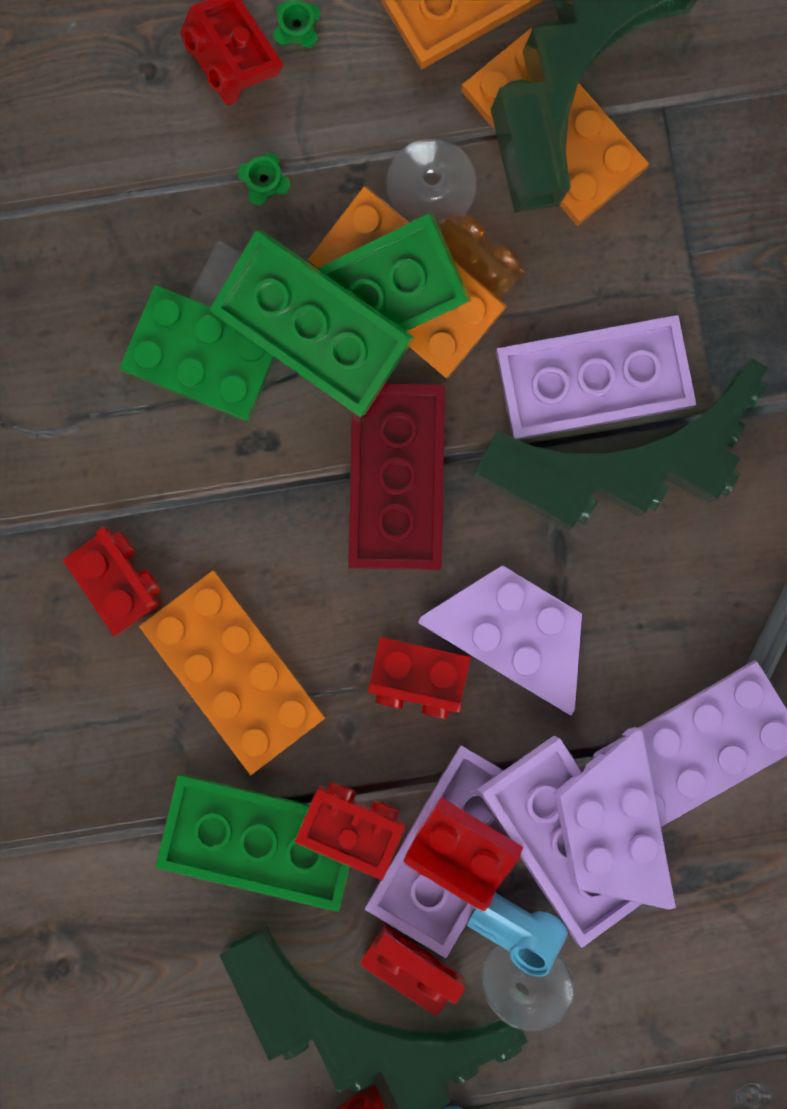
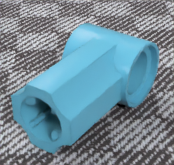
(530, 938)

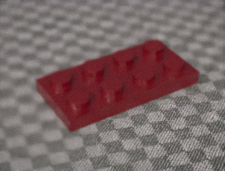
(398, 480)

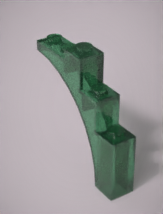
(534, 115)
(692, 459)
(354, 1049)

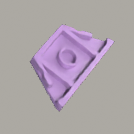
(515, 633)
(615, 827)

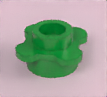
(293, 11)
(257, 167)

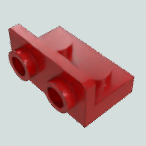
(229, 47)
(113, 580)
(418, 676)
(351, 830)
(462, 854)
(412, 971)

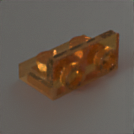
(470, 249)

